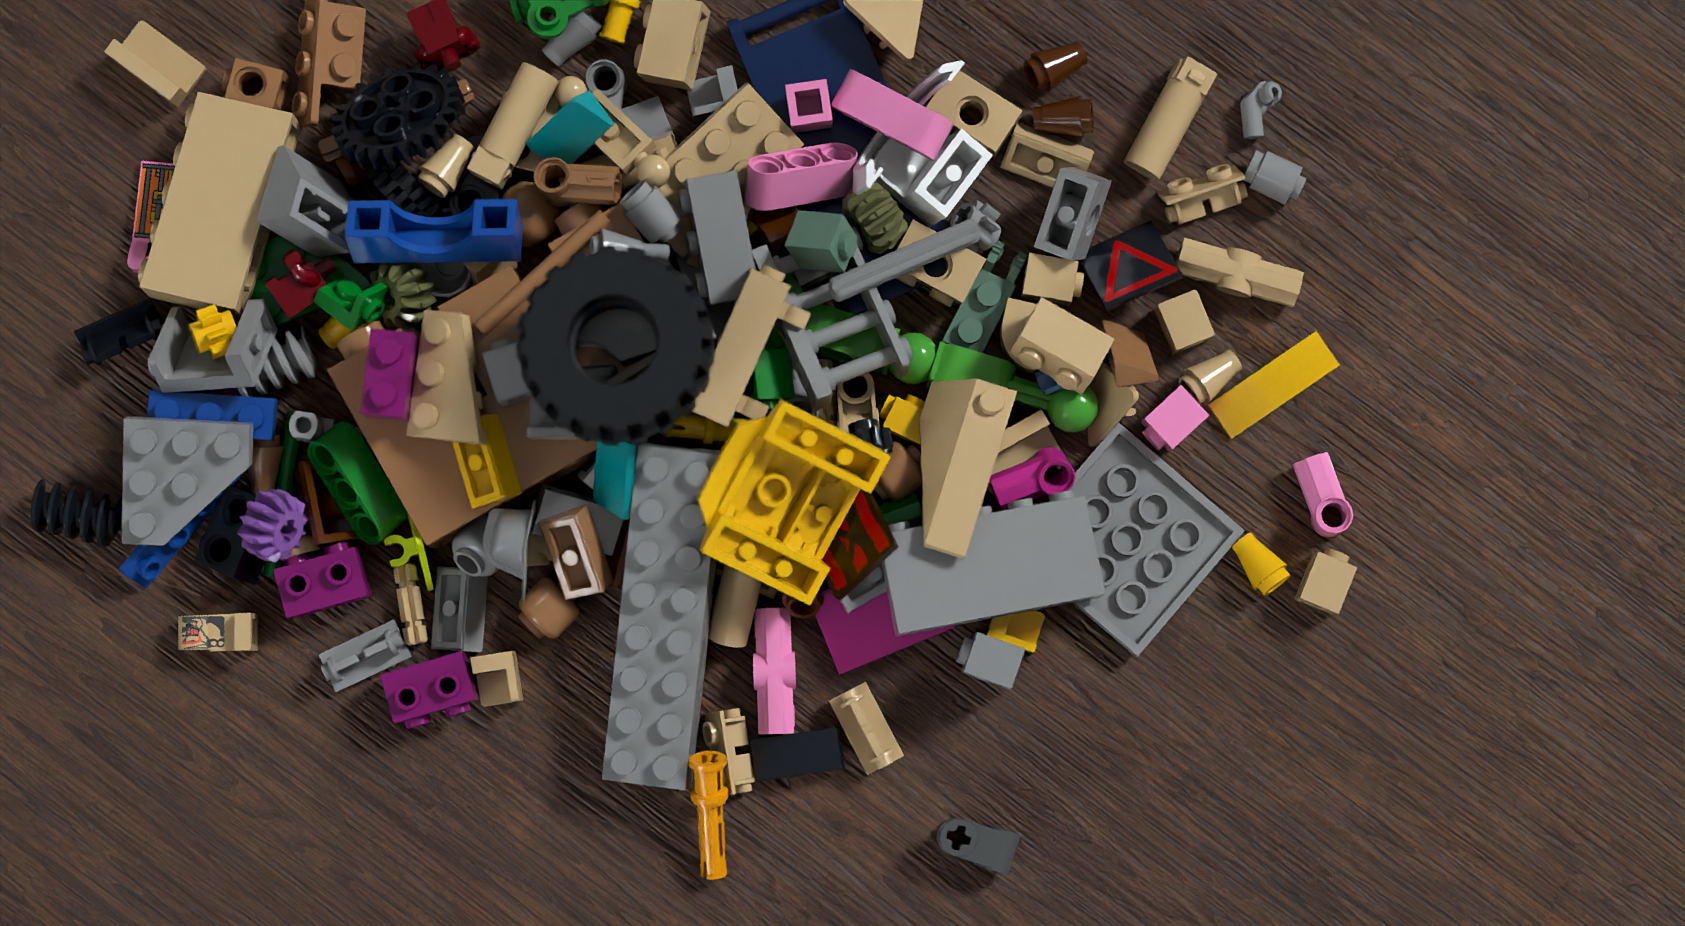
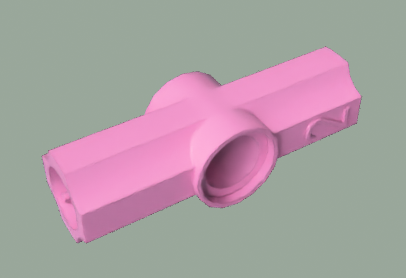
(774, 671)

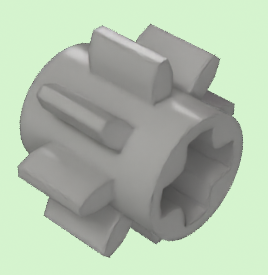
(985, 218)

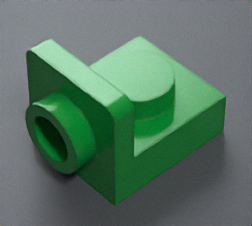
(350, 304)

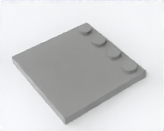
(1150, 537)

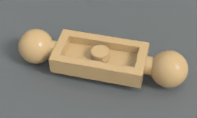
(624, 142)

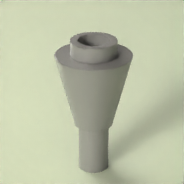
(622, 242)

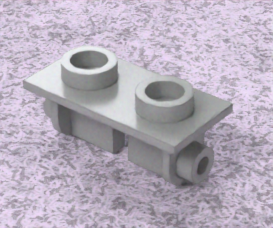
(364, 656)

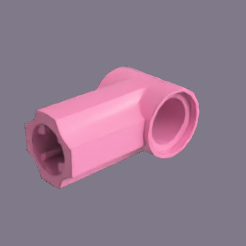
(1322, 490)

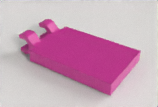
(864, 633)

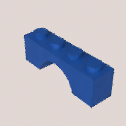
(386, 234)

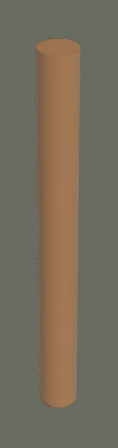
(537, 276)

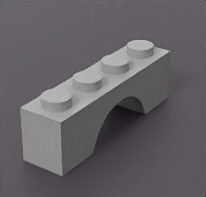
(619, 332)

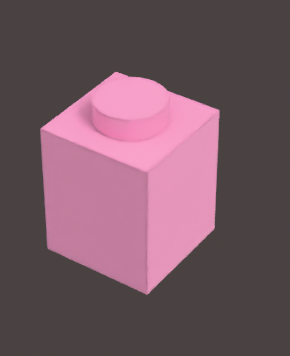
(808, 106)
(1173, 420)

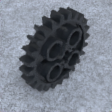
(398, 116)

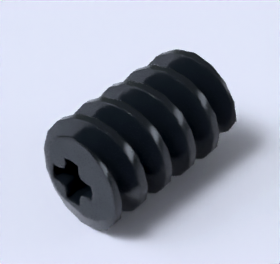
(75, 515)

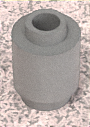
(1274, 176)
(651, 213)

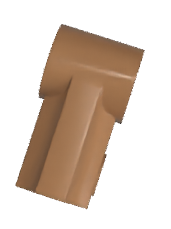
(581, 184)

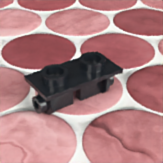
(119, 331)

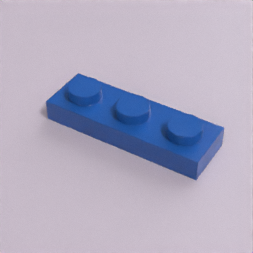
(217, 407)

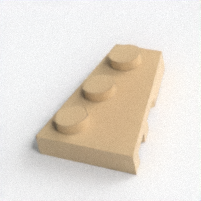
(444, 386)

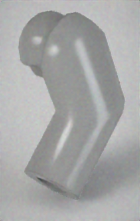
(1255, 104)

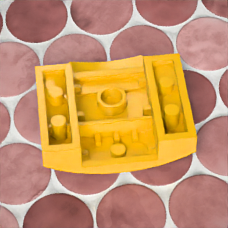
(783, 496)

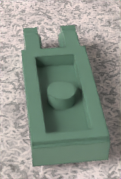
(984, 303)

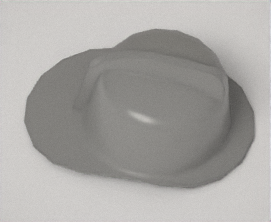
(506, 540)

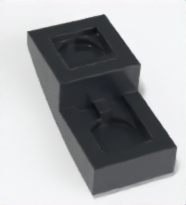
(797, 754)

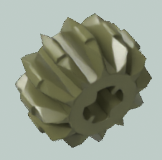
(875, 218)
(406, 294)

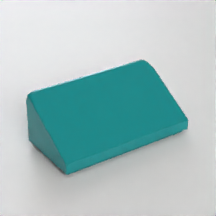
(572, 129)
(615, 477)

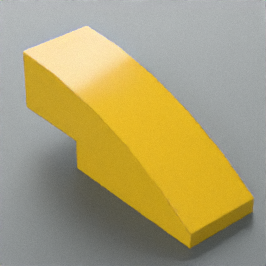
(1273, 385)

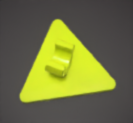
(412, 547)

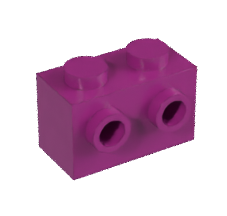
(323, 585)
(429, 685)

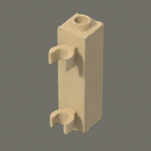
(742, 342)

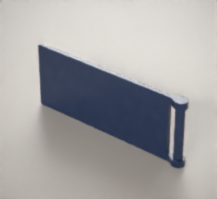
(811, 53)

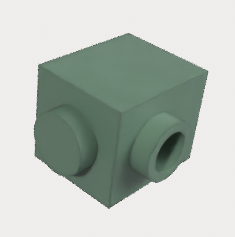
(821, 241)

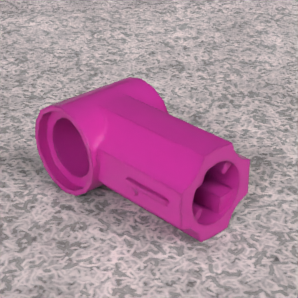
(1028, 478)

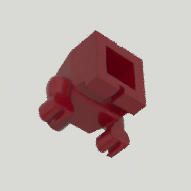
(440, 35)
(300, 284)

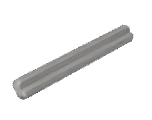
(904, 260)

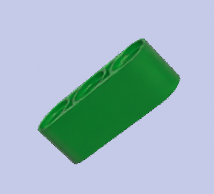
(357, 483)

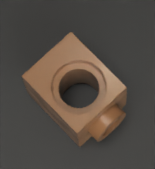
(274, 84)

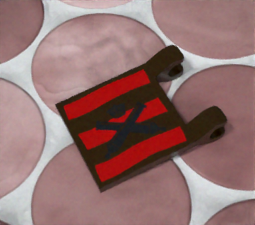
(858, 545)

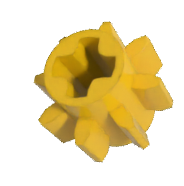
(212, 331)

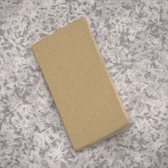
(1042, 155)

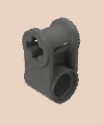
(984, 846)

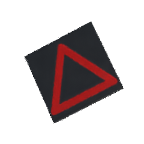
(1130, 265)

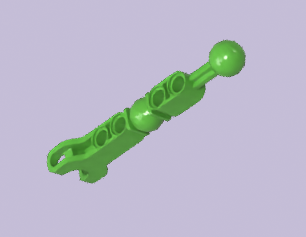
(948, 362)

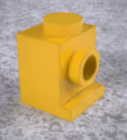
(903, 417)

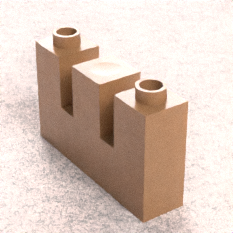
(427, 469)

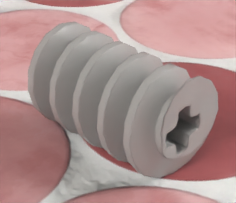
(285, 360)

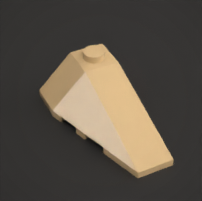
(959, 447)

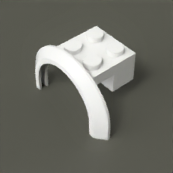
(920, 184)

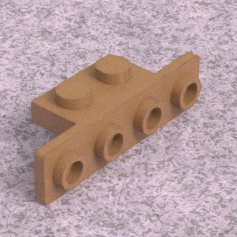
(328, 54)

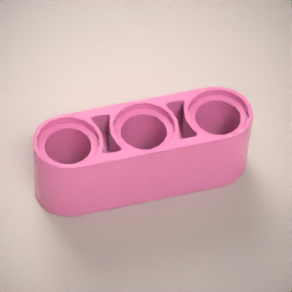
(892, 114)
(800, 176)

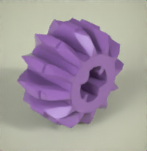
(273, 525)

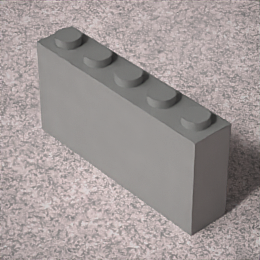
(1012, 566)

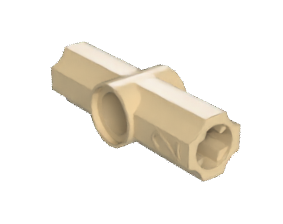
(1239, 272)

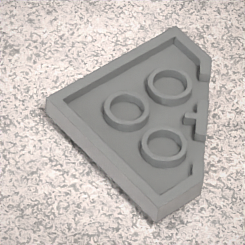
(176, 472)

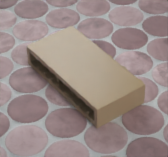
(208, 232)

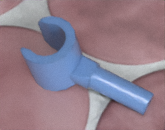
(1046, 383)

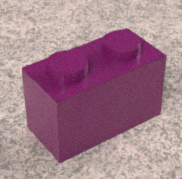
(389, 374)

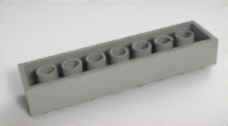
(661, 622)

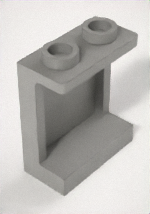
(181, 367)

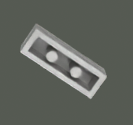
(717, 235)

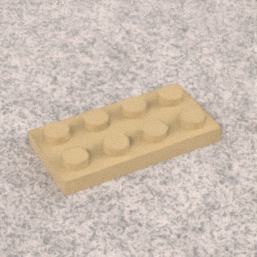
(725, 143)

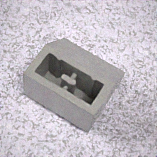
(305, 205)

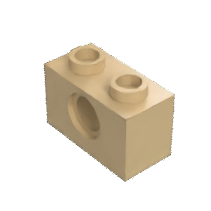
(997, 113)
(960, 271)

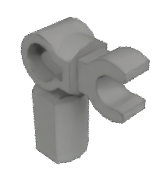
(308, 426)

